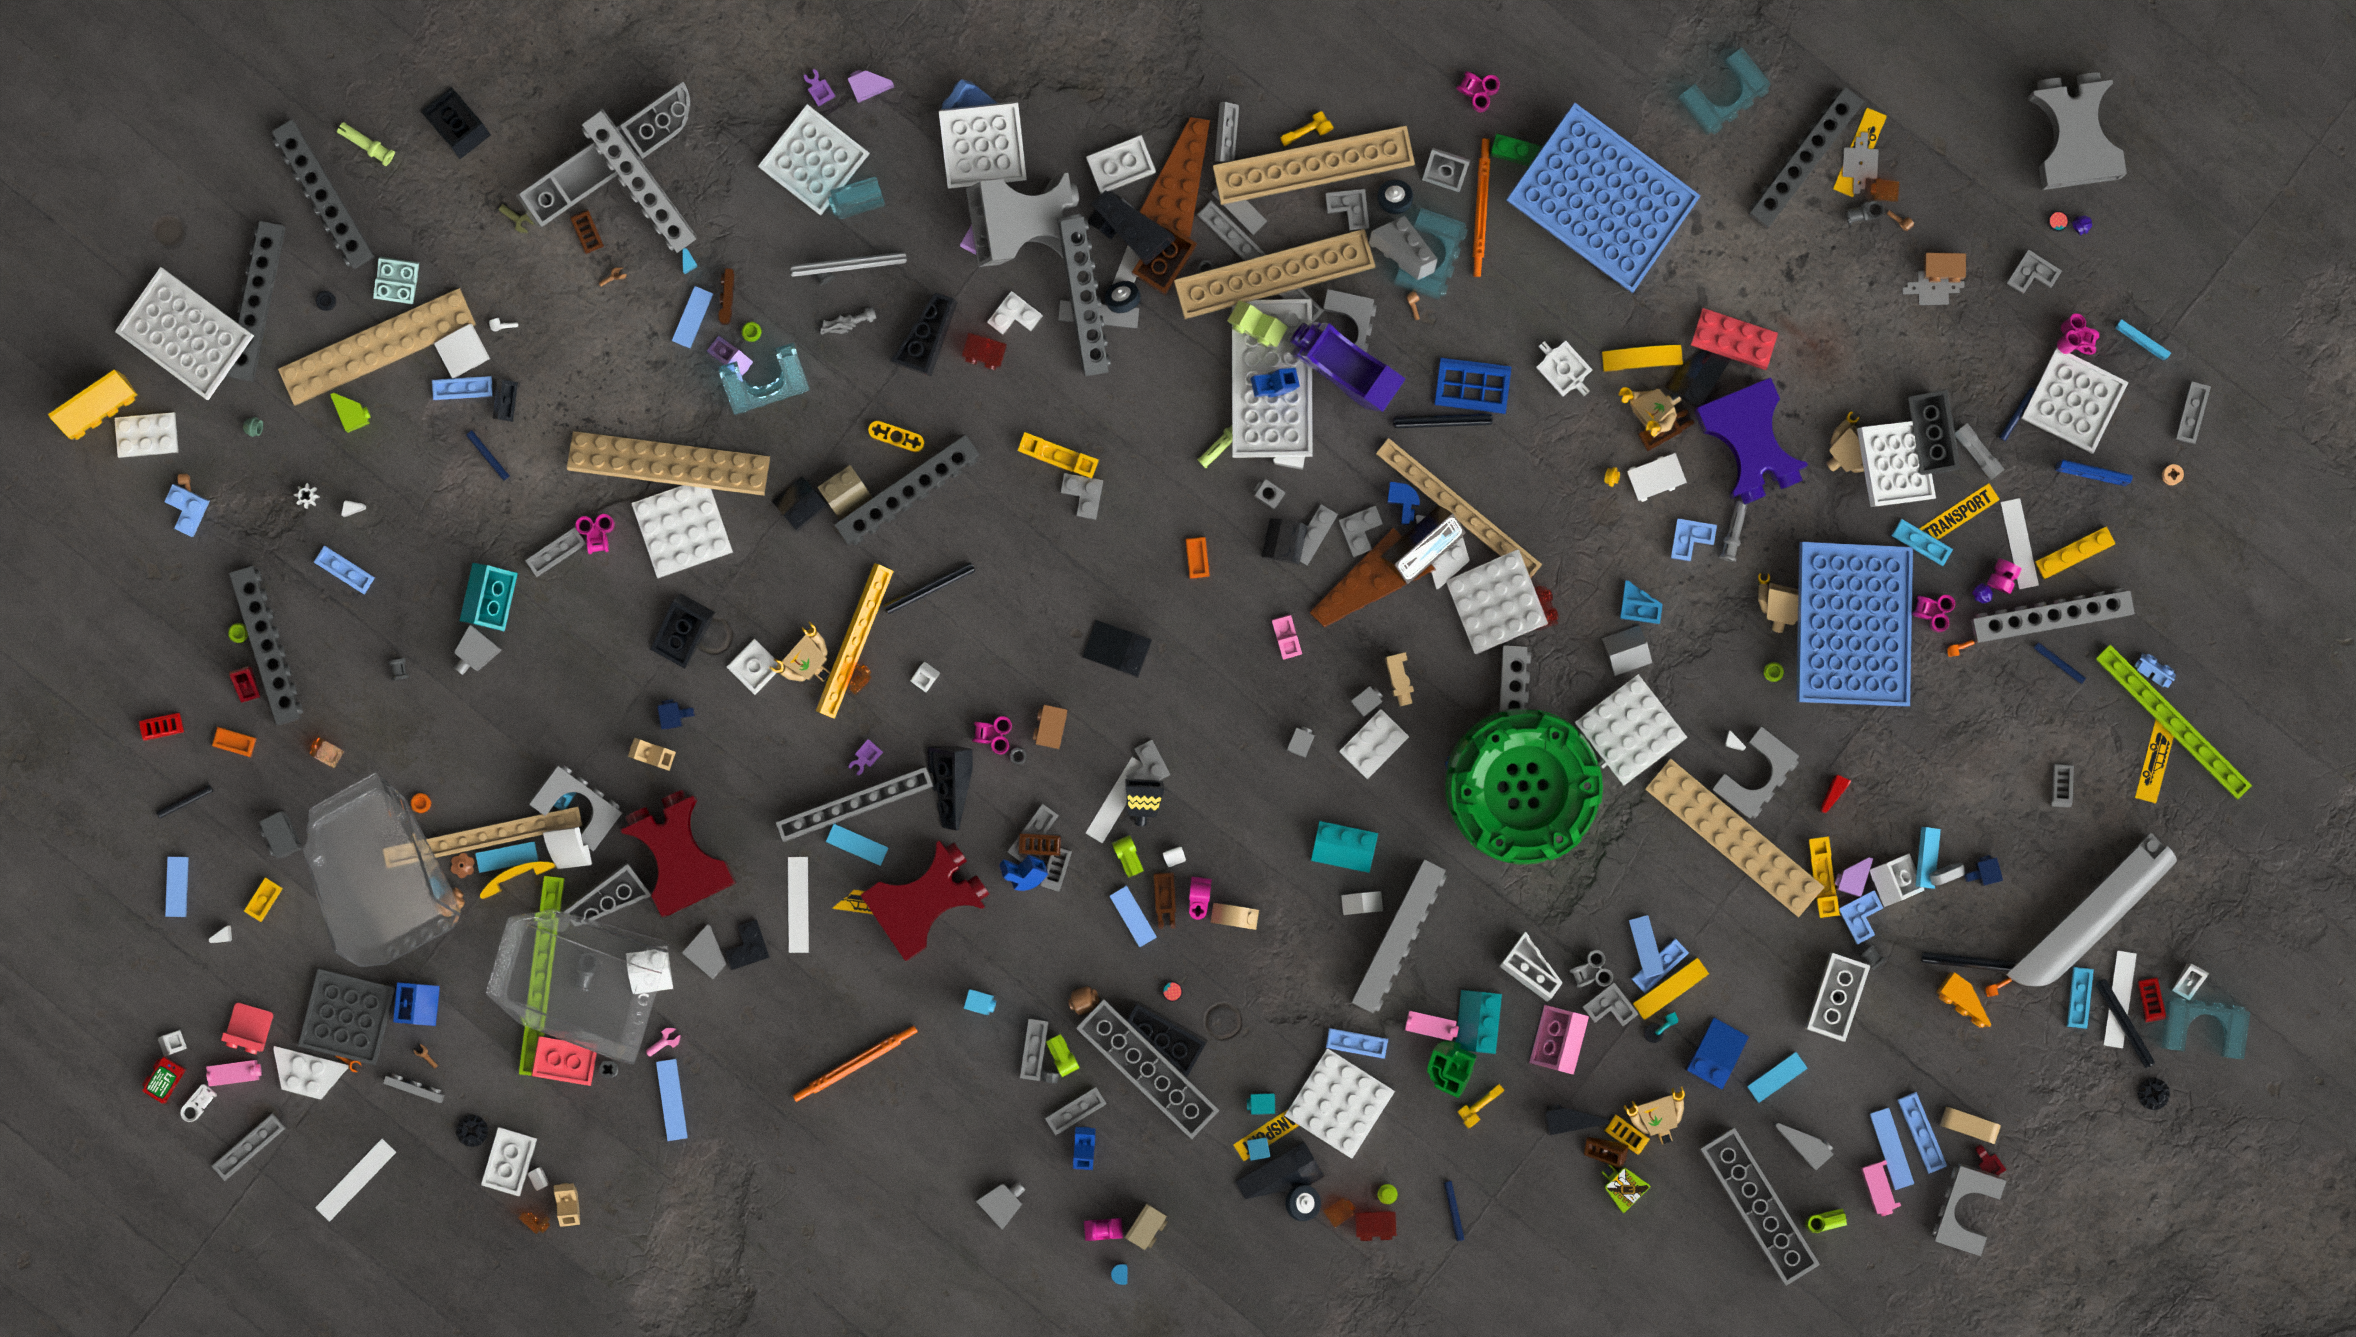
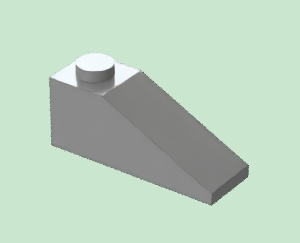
(1810, 1148)

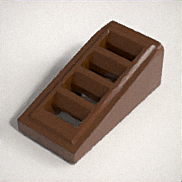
(580, 215)
(1022, 843)
(1614, 1147)

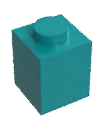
(1261, 1103)

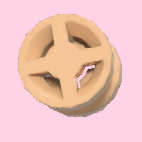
(2171, 477)

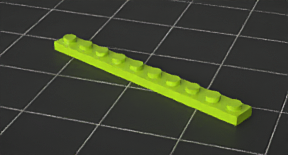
(2174, 722)
(551, 899)

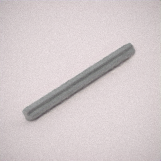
(848, 264)

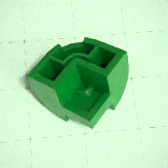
(1451, 1067)

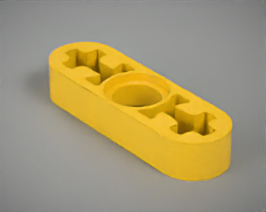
(912, 436)

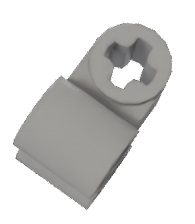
(1591, 972)

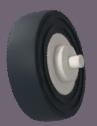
(1395, 196)
(1122, 297)
(1303, 1203)

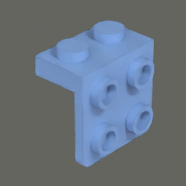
(967, 94)

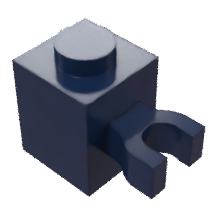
(671, 715)
(1987, 871)

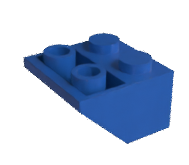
(416, 1004)

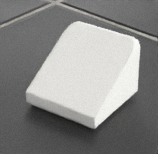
(352, 507)
(925, 676)
(1733, 742)
(1174, 856)
(222, 936)
(172, 1043)
(538, 1178)

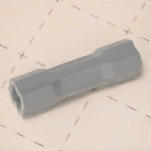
(1971, 442)

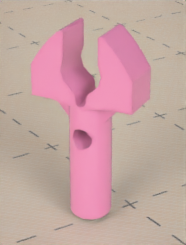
(663, 1042)

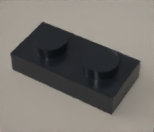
(505, 400)

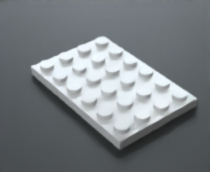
(184, 333)

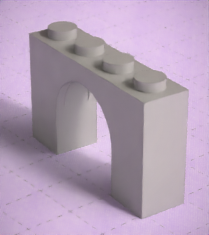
(1355, 307)
(1780, 760)
(560, 782)
(1965, 1181)

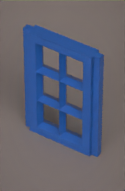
(1473, 367)
(2093, 472)

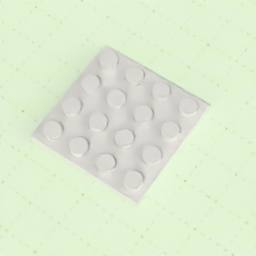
(982, 144)
(813, 159)
(2074, 400)
(1893, 465)
(681, 528)
(1496, 602)
(1630, 730)
(1339, 1103)

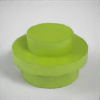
(751, 331)
(238, 633)
(1773, 672)
(1387, 1194)

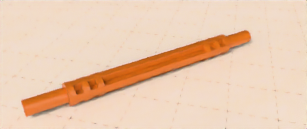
(1481, 208)
(855, 1063)

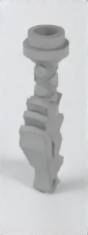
(843, 324)

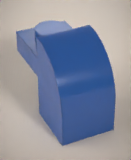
(1275, 384)
(1403, 495)
(1026, 875)
(1084, 1148)

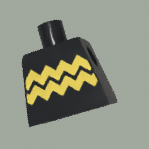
(1143, 799)

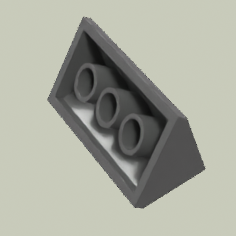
(1934, 432)

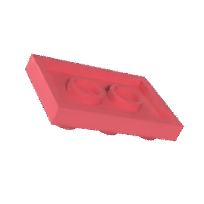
(563, 1061)

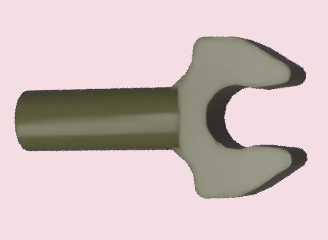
(516, 218)

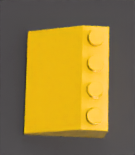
(93, 405)

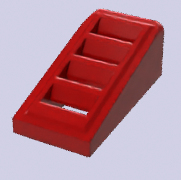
(144, 731)
(1835, 790)
(2156, 1016)

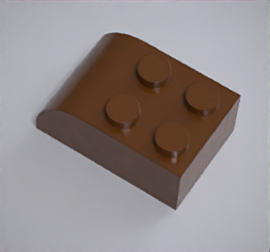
(1168, 264)

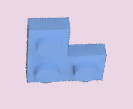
(192, 508)
(1689, 532)
(1856, 913)

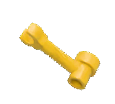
(1320, 123)
(1469, 1114)

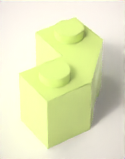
(1254, 323)

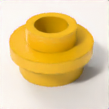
(1612, 476)

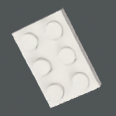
(1121, 164)
(146, 435)
(1374, 744)
(509, 1161)

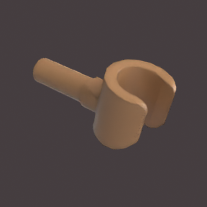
(1905, 224)
(614, 275)
(1412, 298)
(184, 479)
(425, 1055)

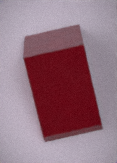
(245, 683)

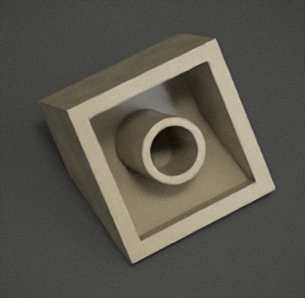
(845, 492)
(1146, 1226)

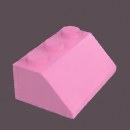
(1559, 1039)

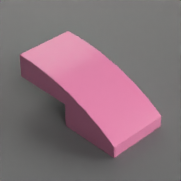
(1286, 636)

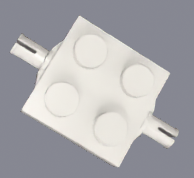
(1564, 368)

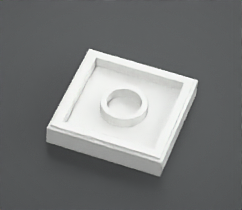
(752, 666)

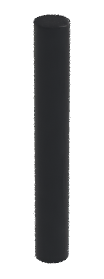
(185, 801)

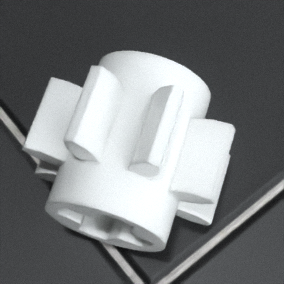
(312, 496)

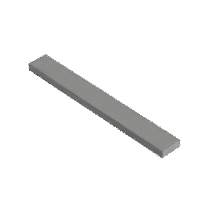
(1245, 247)

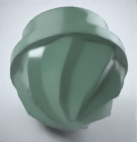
(253, 426)

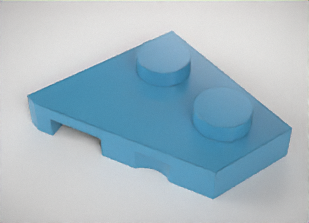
(1639, 605)

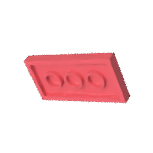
(1734, 339)

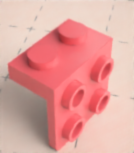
(248, 1028)

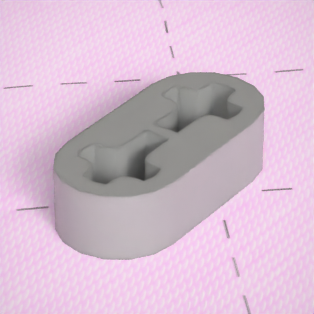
(1947, 874)

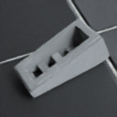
(2059, 802)
(1056, 886)

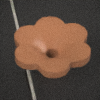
(467, 868)

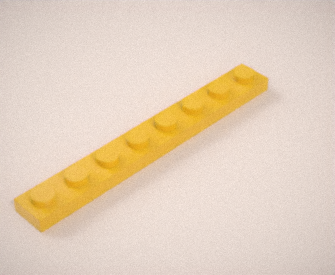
(854, 640)

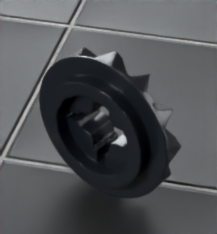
(2145, 1089)
(482, 1130)

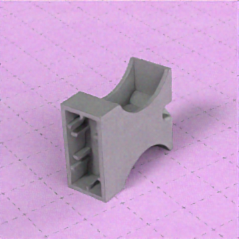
(2079, 147)
(1008, 219)

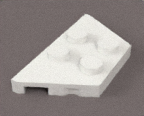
(1449, 562)
(306, 1073)

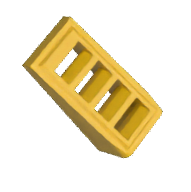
(1641, 1144)

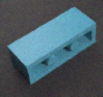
(980, 1002)

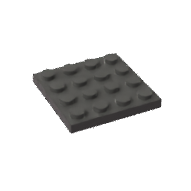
(347, 1017)

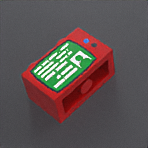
(163, 1079)

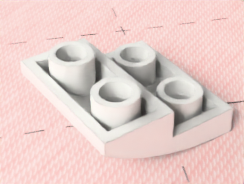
(462, 351)
(567, 848)

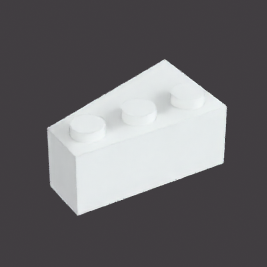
(1531, 969)

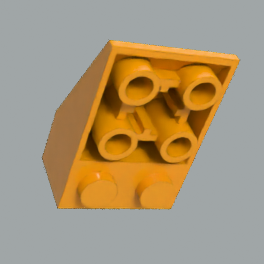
(1962, 995)

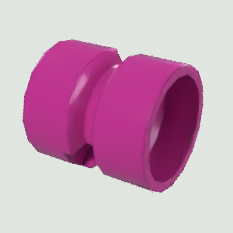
(2003, 583)

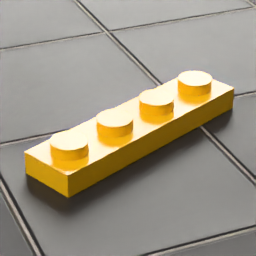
(2075, 552)

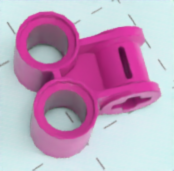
(1477, 89)
(2077, 336)
(596, 534)
(1933, 610)
(992, 734)
(1199, 896)
(1103, 1229)

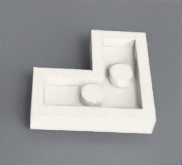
(1014, 309)

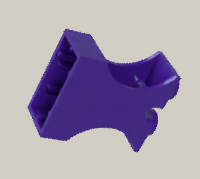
(1346, 365)
(1745, 426)

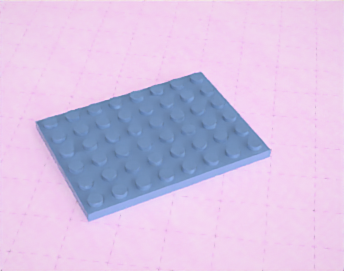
(1603, 197)
(1854, 624)

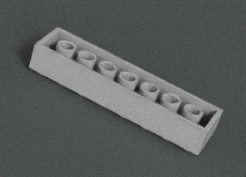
(1400, 932)
(1147, 1069)
(1759, 1206)

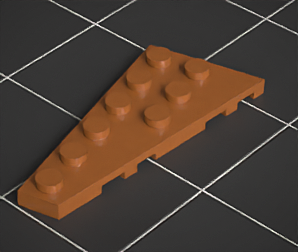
(1177, 186)
(1363, 584)

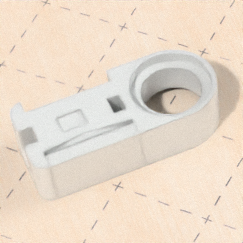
(198, 1100)

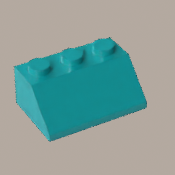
(488, 596)
(1344, 846)
(1478, 1021)

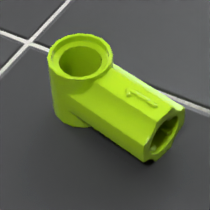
(1127, 854)
(1063, 1058)
(1827, 1220)

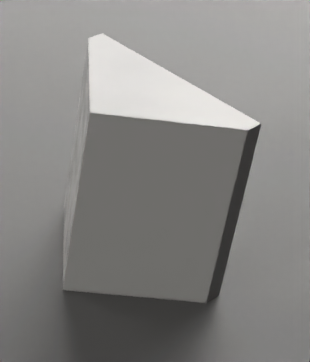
(1446, 169)
(1627, 650)

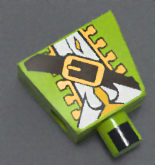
(1624, 1187)

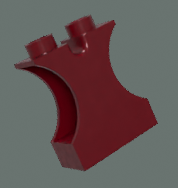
(683, 868)
(911, 909)

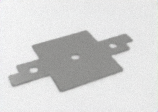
(1869, 165)
(1931, 296)

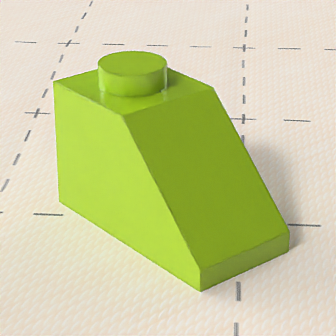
(350, 412)

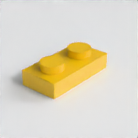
(263, 899)

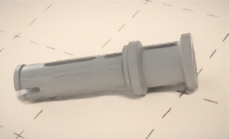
(1732, 540)

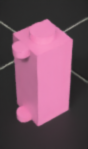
(1431, 1026)
(233, 1073)
(1879, 1188)

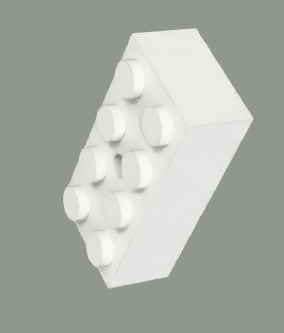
(1846, 979)

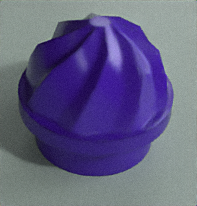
(2082, 224)
(1983, 593)

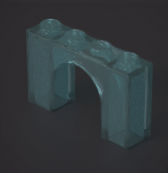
(1710, 116)
(856, 198)
(1449, 233)
(747, 397)
(2233, 1021)

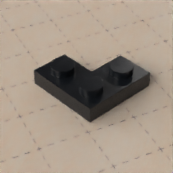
(753, 948)

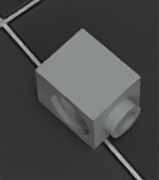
(1274, 501)
(1367, 701)
(1301, 741)

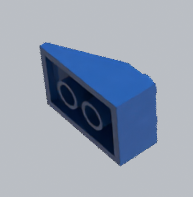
(1717, 1053)

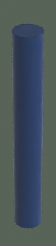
(2017, 415)
(487, 455)
(2060, 663)
(1454, 1211)

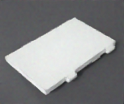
(1656, 477)

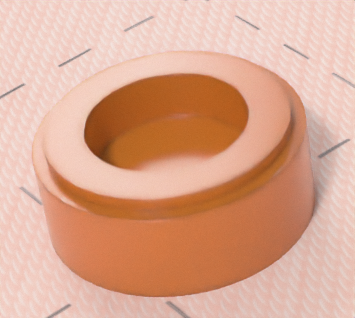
(420, 803)

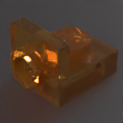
(1885, 190)
(859, 683)
(326, 752)
(1340, 1212)
(531, 1221)

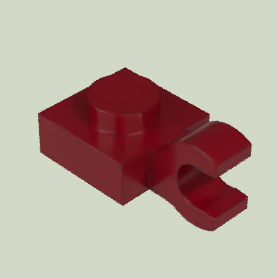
(1990, 1163)

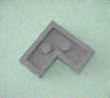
(1351, 202)
(2033, 267)
(1087, 489)
(1355, 527)
(1153, 764)
(1611, 1000)

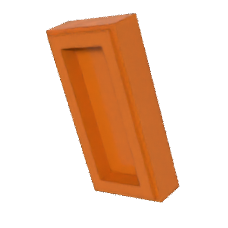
(1197, 557)
(234, 742)

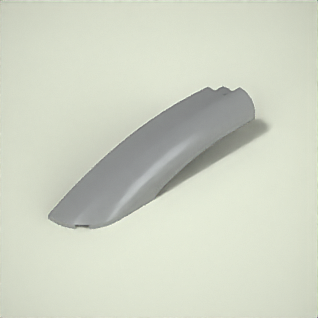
(587, 168)
(2095, 914)

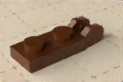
(726, 298)
(1651, 442)
(1165, 897)

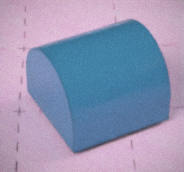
(1119, 1274)

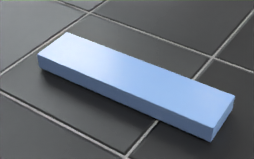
(671, 1100)
(1922, 1132)
(1891, 1149)

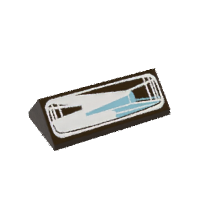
(1423, 544)

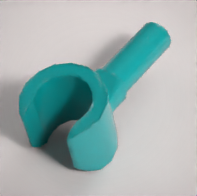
(1671, 1020)

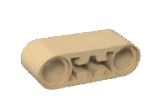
(1970, 1125)

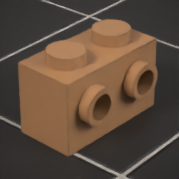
(1944, 266)
(1051, 726)

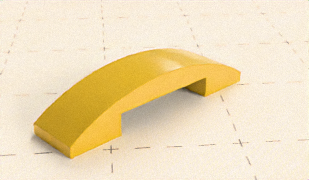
(1642, 357)
(1058, 455)
(1823, 872)
(493, 887)
(1671, 988)

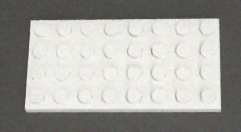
(1280, 423)

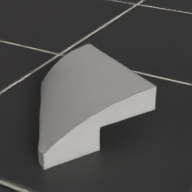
(706, 953)

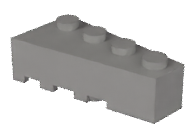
(612, 893)

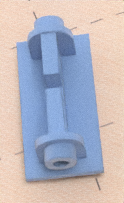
(2162, 673)

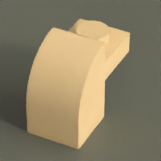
(651, 754)
(1234, 916)
(567, 1204)

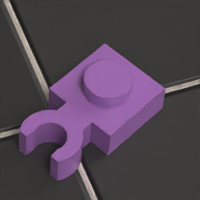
(820, 89)
(867, 755)

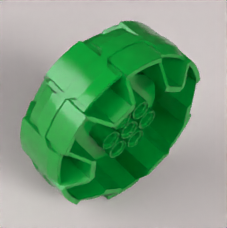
(1561, 807)

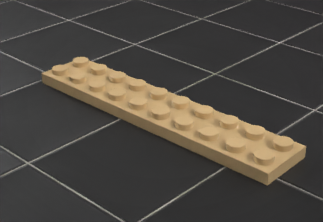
(1313, 165)
(1274, 274)
(376, 347)
(668, 463)
(1734, 838)

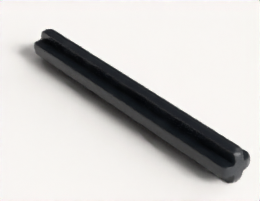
(1443, 421)
(929, 588)
(1969, 962)
(2125, 1023)

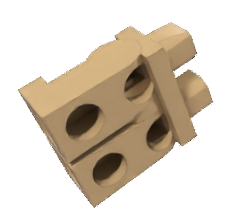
(1399, 681)

